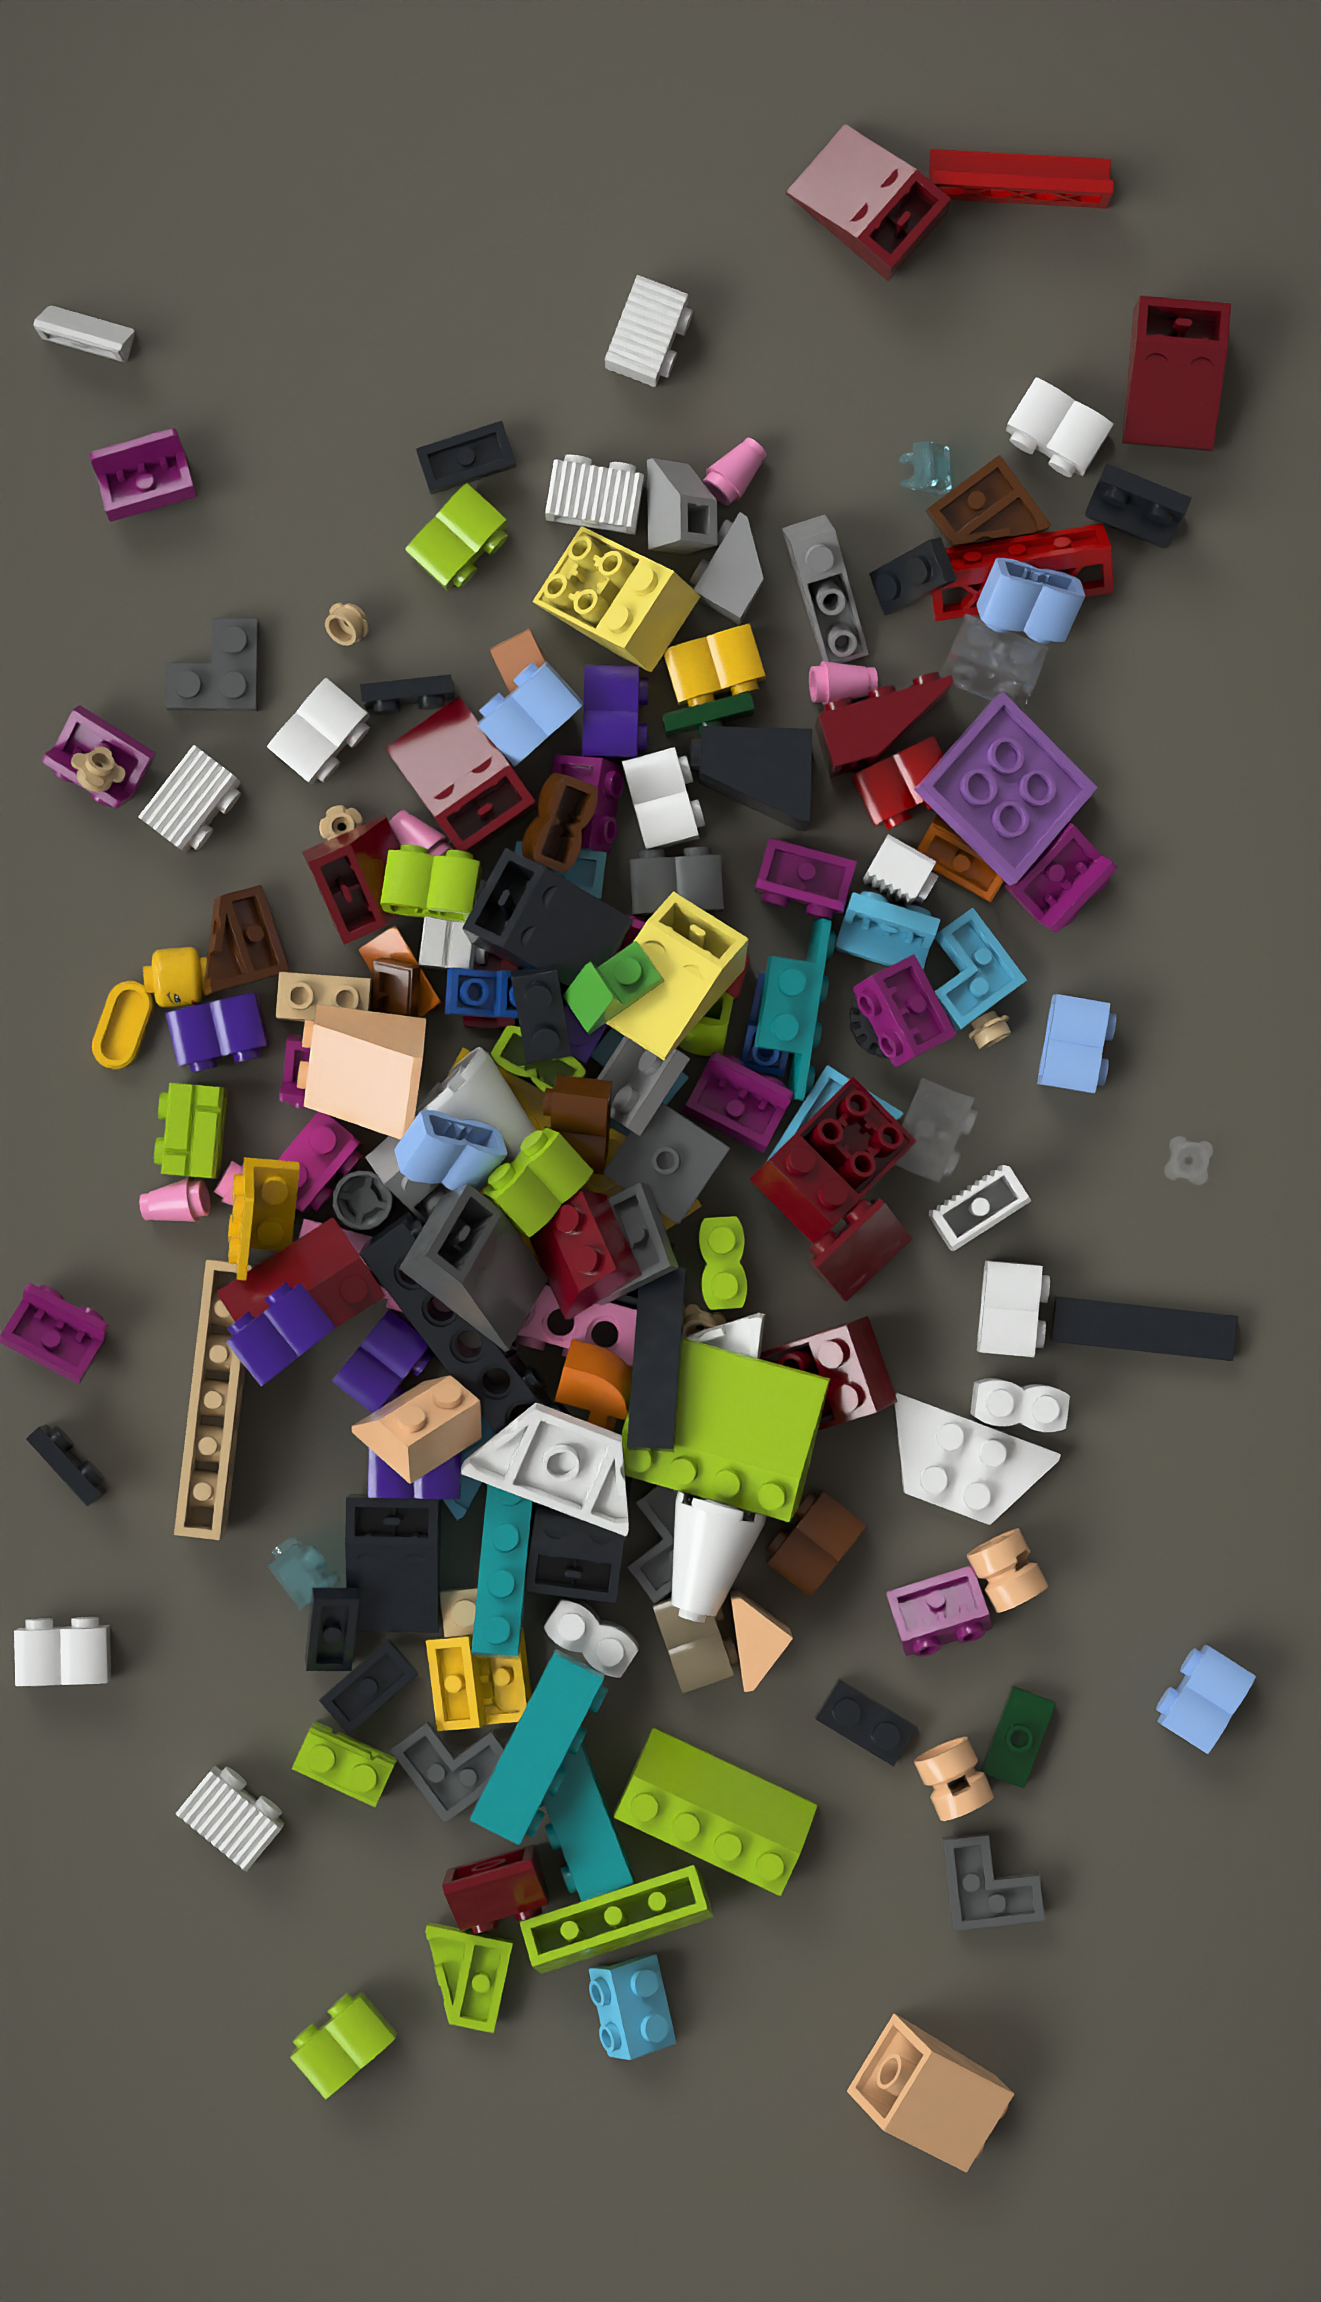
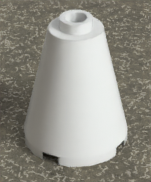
(481, 1094)
(708, 1553)

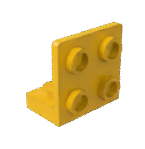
(262, 1209)

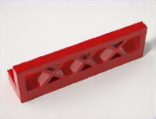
(1022, 178)
(1051, 550)

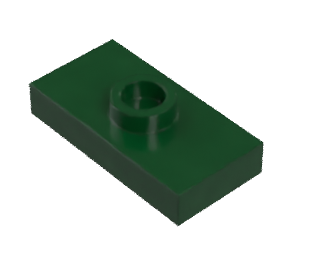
(708, 714)
(1018, 1736)

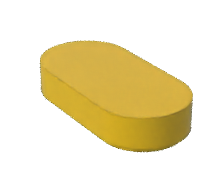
(122, 1025)

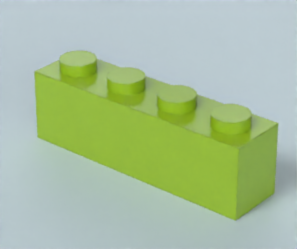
(616, 1919)

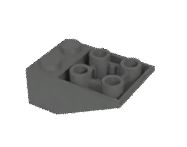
(477, 1264)

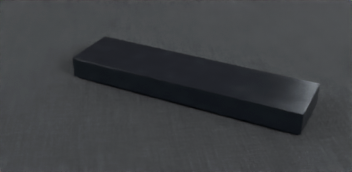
(1144, 1328)
(657, 1363)

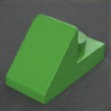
(612, 987)

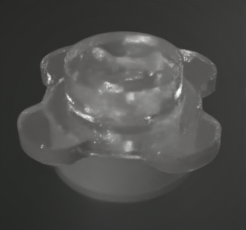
(1178, 1168)

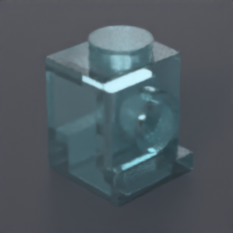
(300, 1569)

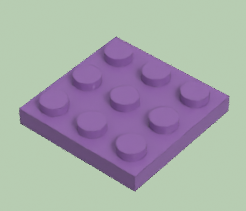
(1005, 788)

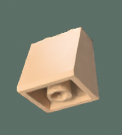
(363, 1067)
(929, 2094)

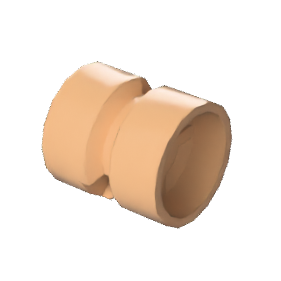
(1007, 1570)
(949, 1763)

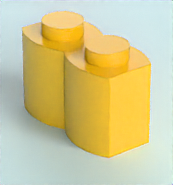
(715, 666)

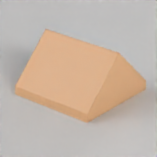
(759, 1638)

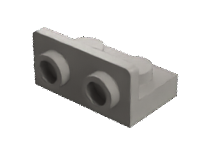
(639, 1082)

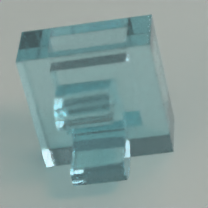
(931, 468)

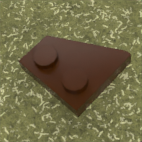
(987, 508)
(242, 942)

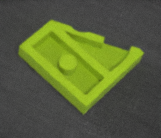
(470, 1974)

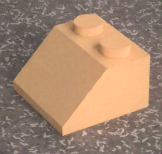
(423, 1427)

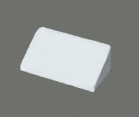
(85, 333)

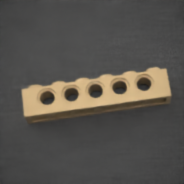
(211, 1416)

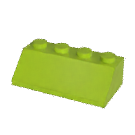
(716, 1811)

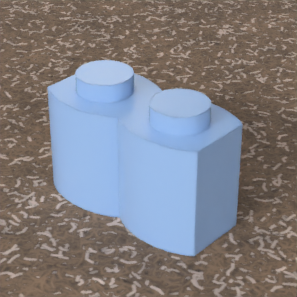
(1030, 600)
(529, 712)
(1075, 1044)
(449, 1151)
(1204, 1698)

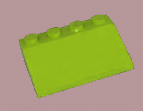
(739, 1432)

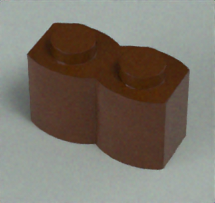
(563, 811)
(582, 1116)
(814, 1542)

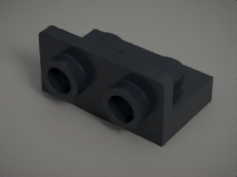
(1137, 506)

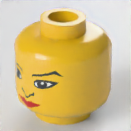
(176, 977)

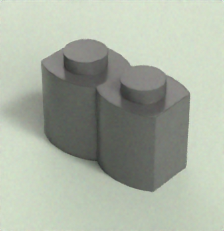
(692, 876)

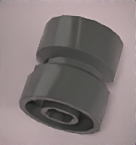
(363, 1201)

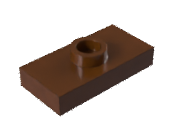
(395, 987)

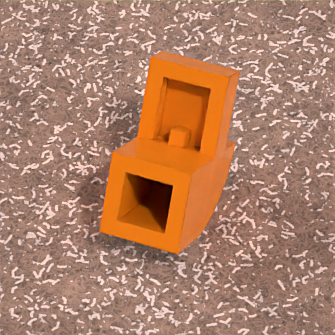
(596, 1382)

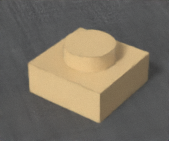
(458, 1611)

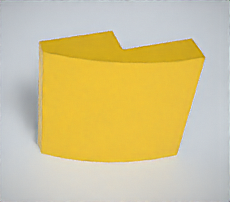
(475, 1689)

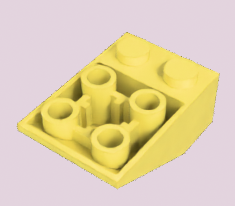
(617, 598)
(698, 963)

